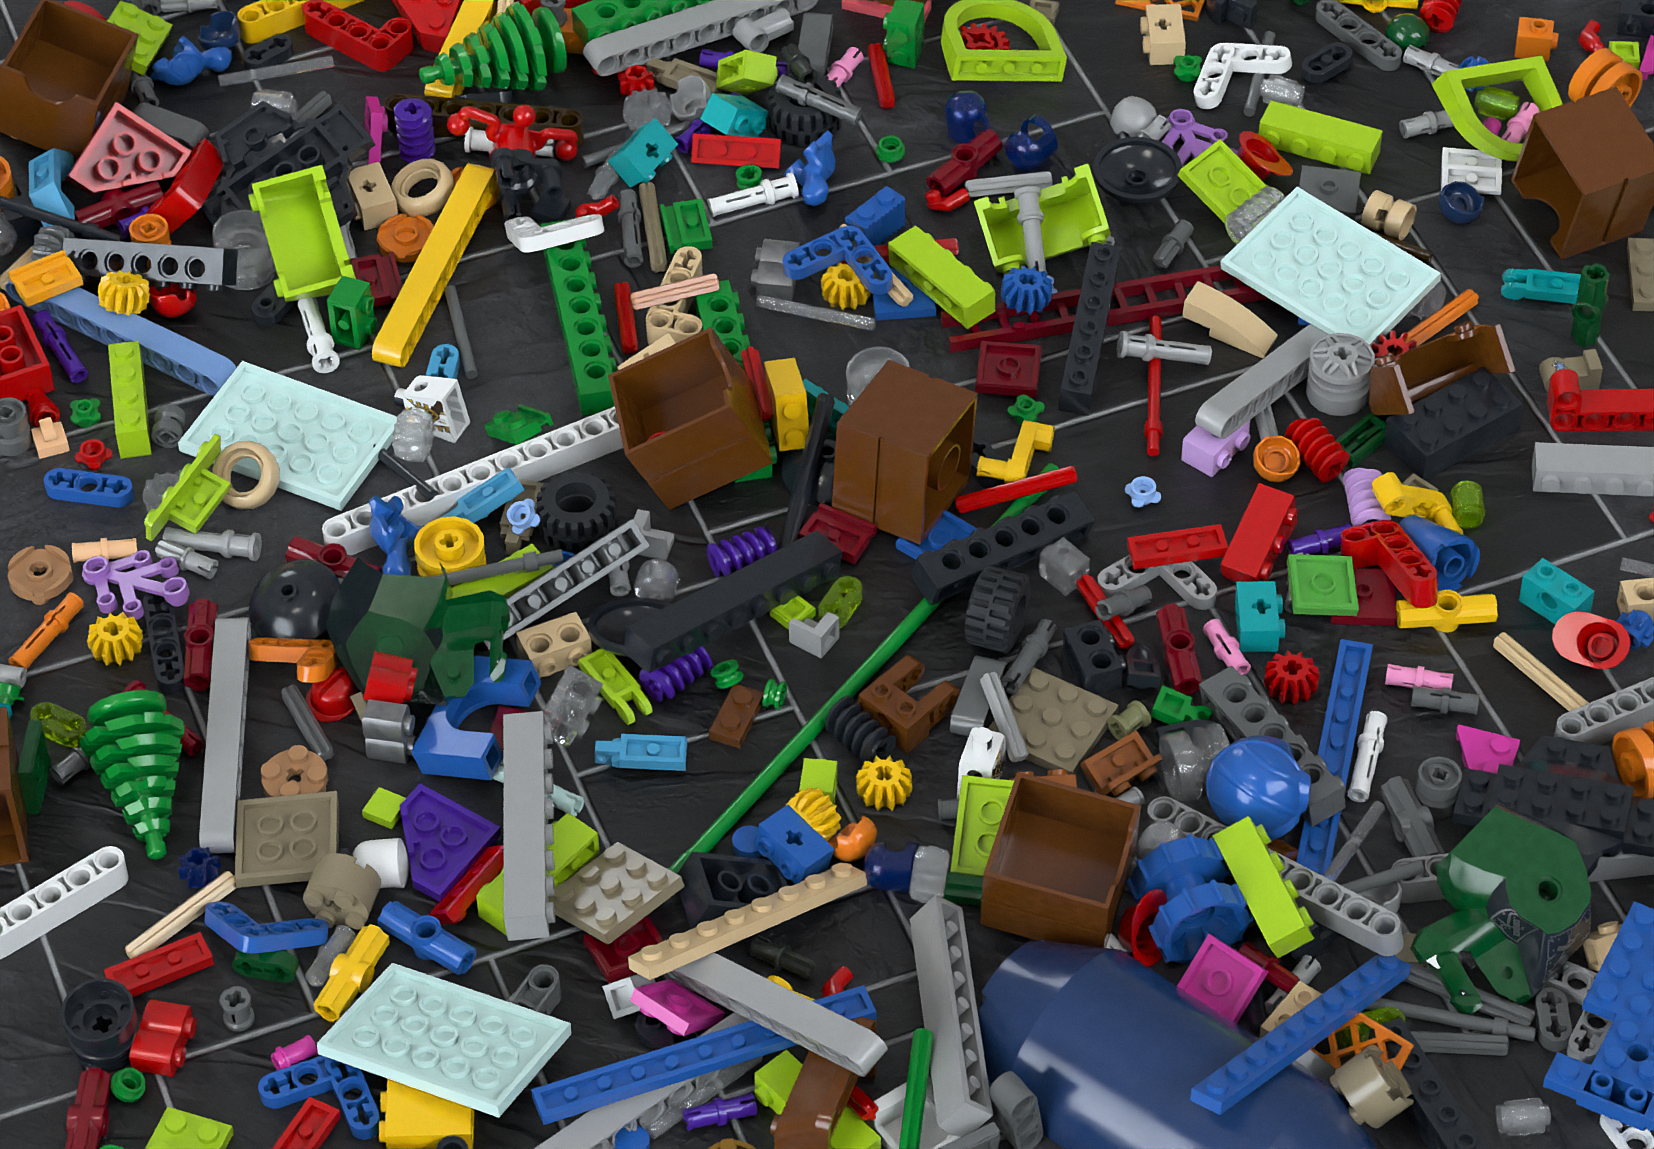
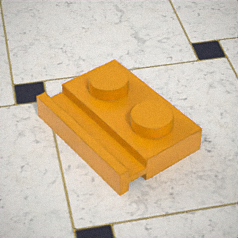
(45, 278)

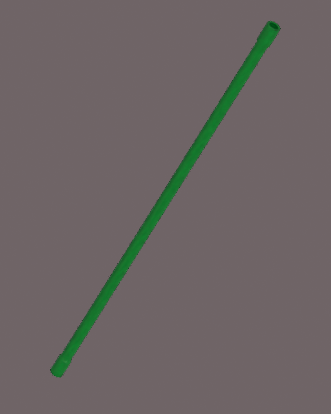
(817, 722)

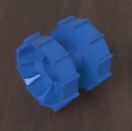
(1197, 899)

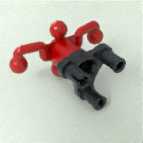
(515, 154)

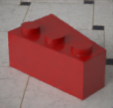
(1260, 535)

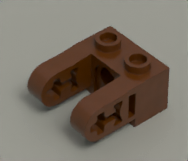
(899, 712)

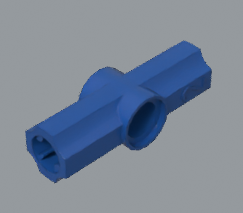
(427, 937)

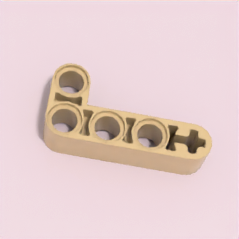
(673, 316)

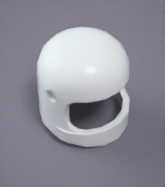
(387, 858)

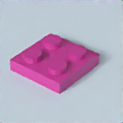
(1222, 978)
(676, 1007)

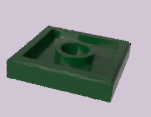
(34, 767)

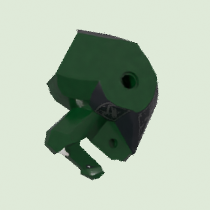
(418, 622)
(1517, 905)

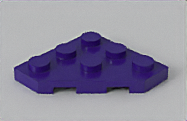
(442, 840)

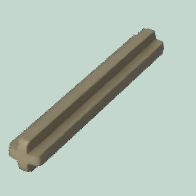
(653, 227)

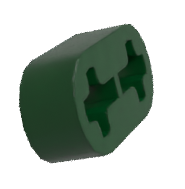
(270, 966)

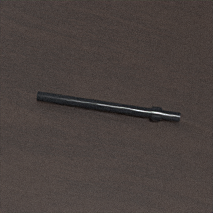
(88, 230)

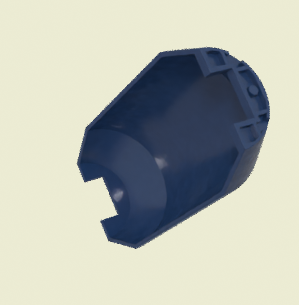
(1123, 1047)

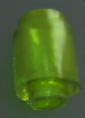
(1497, 102)
(1468, 504)

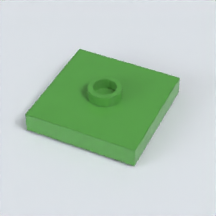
(1322, 585)

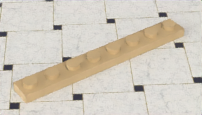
(746, 921)

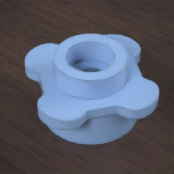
(1142, 491)
(516, 512)

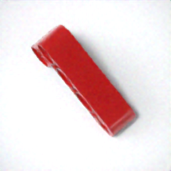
(357, 39)
(190, 185)
(1597, 409)
(1401, 560)

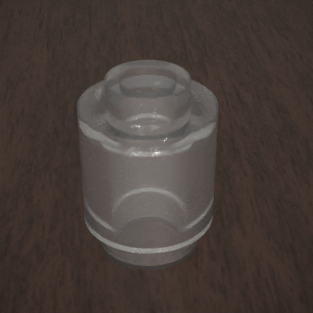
(1282, 90)
(278, 99)
(1522, 1117)

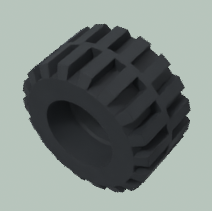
(802, 123)
(580, 494)
(997, 609)

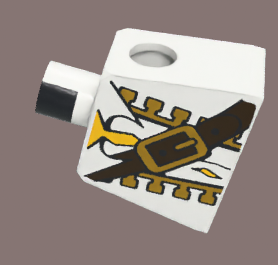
(440, 399)
(984, 754)

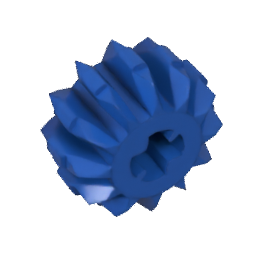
(1026, 290)

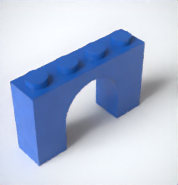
(470, 754)

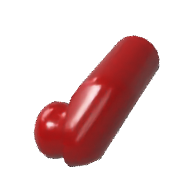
(1589, 39)
(948, 204)
(602, 208)
(837, 982)

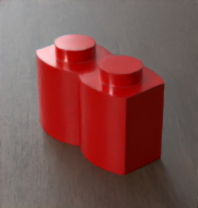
(390, 678)
(162, 1038)

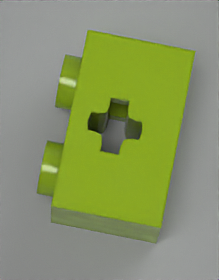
(746, 72)

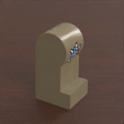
(1586, 366)

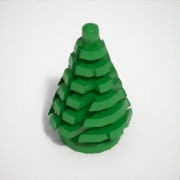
(506, 51)
(136, 757)

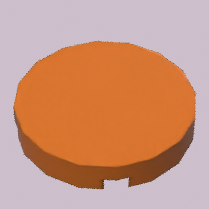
(404, 236)

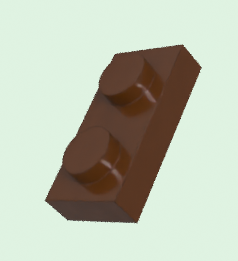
(736, 716)

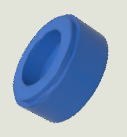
(743, 842)
(631, 1139)

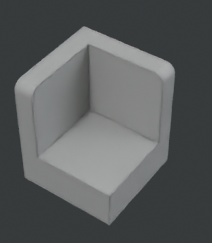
(659, 541)
(814, 636)
(620, 992)

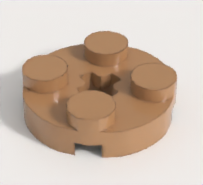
(43, 587)
(290, 763)

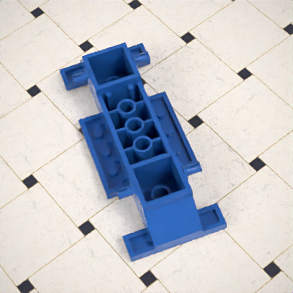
(1623, 1071)

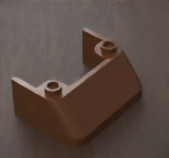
(1434, 365)
(817, 1101)

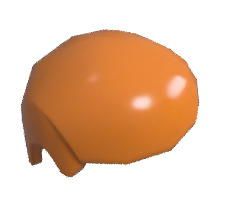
(1276, 458)
(854, 840)

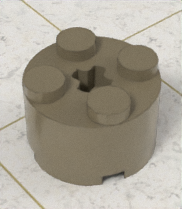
(342, 891)
(1372, 1087)

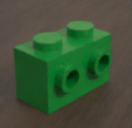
(904, 33)
(351, 312)

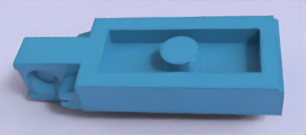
(487, 496)
(643, 752)

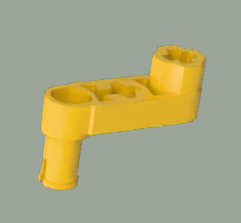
(1031, 437)
(1410, 500)

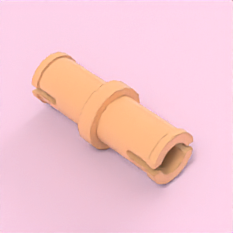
(109, 549)

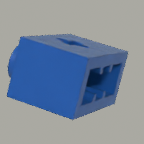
(793, 845)

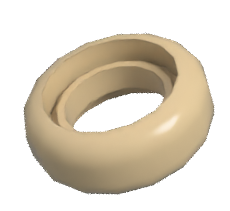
(416, 172)
(269, 473)

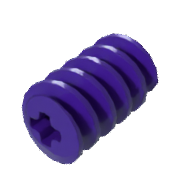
(414, 129)
(740, 550)
(672, 677)

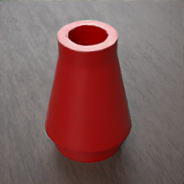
(41, 407)

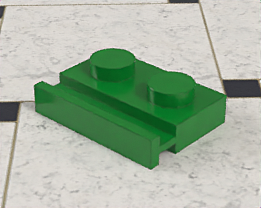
(686, 225)
(519, 425)

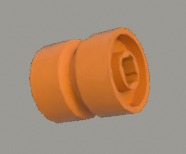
(150, 229)

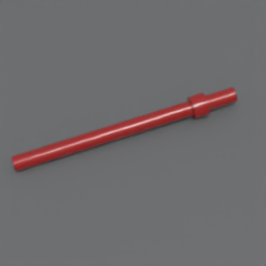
(1153, 426)

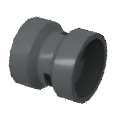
(168, 426)

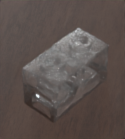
(569, 706)

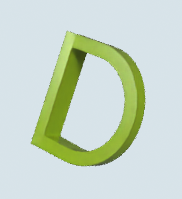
(1002, 65)
(1451, 93)

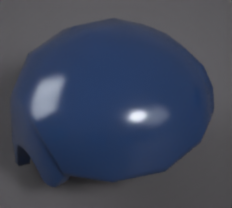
(222, 31)
(1460, 202)

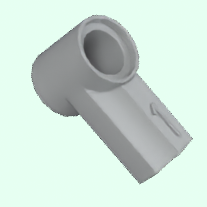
(757, 34)

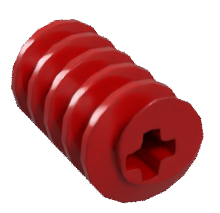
(1440, 14)
(1318, 448)

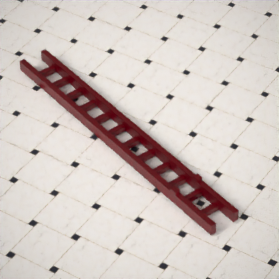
(1121, 315)

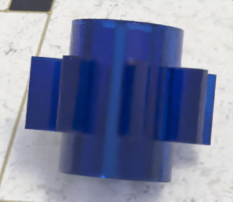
(198, 867)

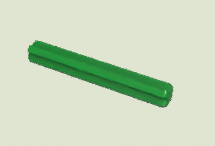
(916, 1089)

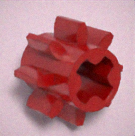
(635, 79)

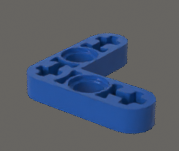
(841, 250)
(252, 937)
(328, 1079)

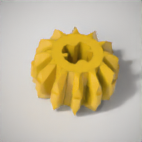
(843, 287)
(123, 293)
(115, 638)
(884, 783)
(817, 811)

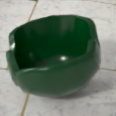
(1407, 30)

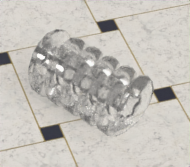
(1251, 213)

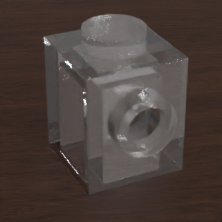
(1063, 565)

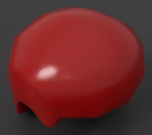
(172, 300)

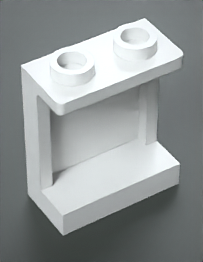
(890, 1115)

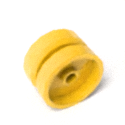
(452, 542)

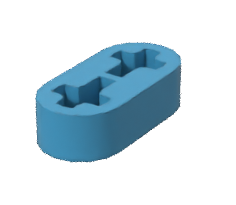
(452, 365)

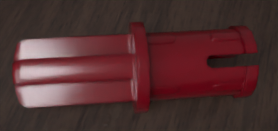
(1277, 974)

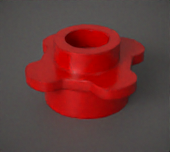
(93, 454)

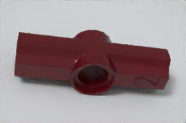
(964, 162)
(119, 205)
(331, 555)
(199, 644)
(1179, 649)
(89, 1115)

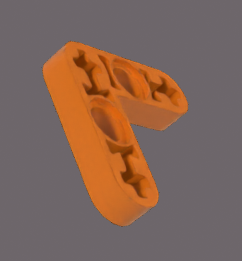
(313, 657)

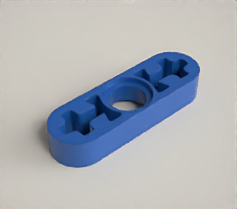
(110, 489)

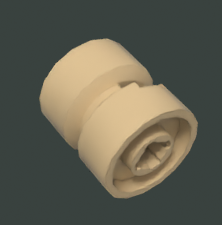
(1385, 214)

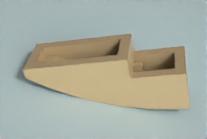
(1228, 320)

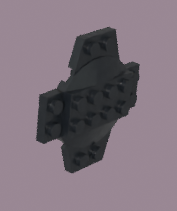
(272, 144)
(1570, 789)

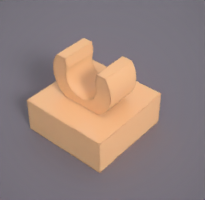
(49, 438)

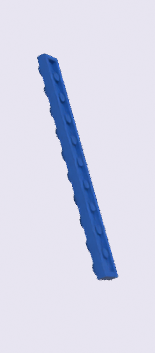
(1337, 745)
(1299, 1033)
(678, 1062)

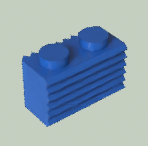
(879, 215)

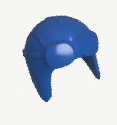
(1258, 781)

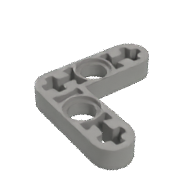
(1183, 586)
(1582, 1028)

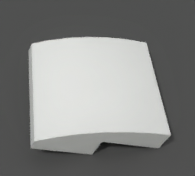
(1473, 167)

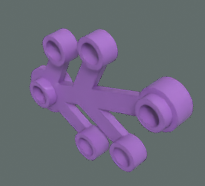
(1184, 125)
(100, 571)

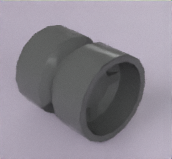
(14, 427)
(1438, 786)

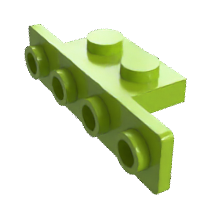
(193, 496)

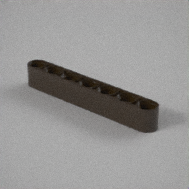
(443, 108)

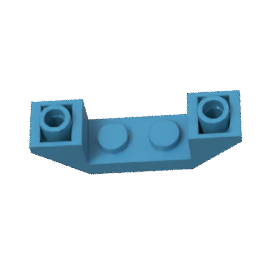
(45, 182)

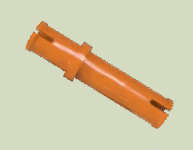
(55, 622)

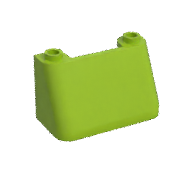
(1070, 221)
(302, 233)

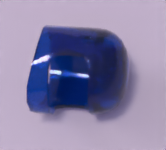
(961, 114)
(1031, 153)
(890, 869)

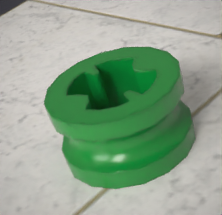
(748, 171)
(727, 673)
(774, 694)

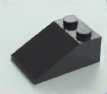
(725, 883)

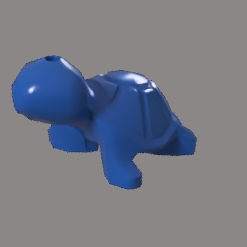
(189, 63)
(815, 171)
(392, 534)

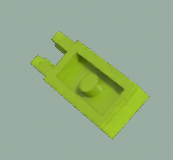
(617, 684)

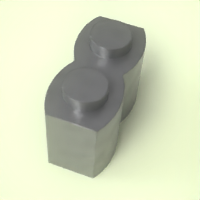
(770, 276)
(388, 731)

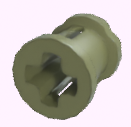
(1129, 720)

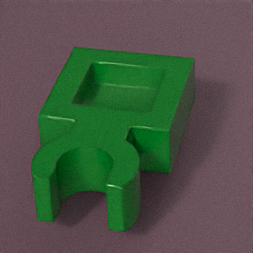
(1175, 708)

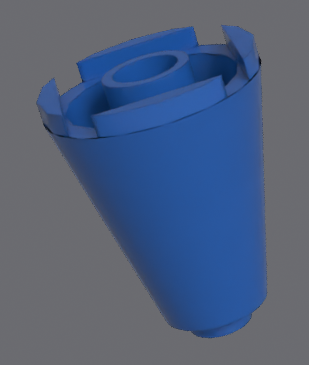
(1447, 550)

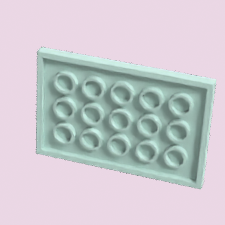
(1330, 269)
(314, 434)
(444, 1039)

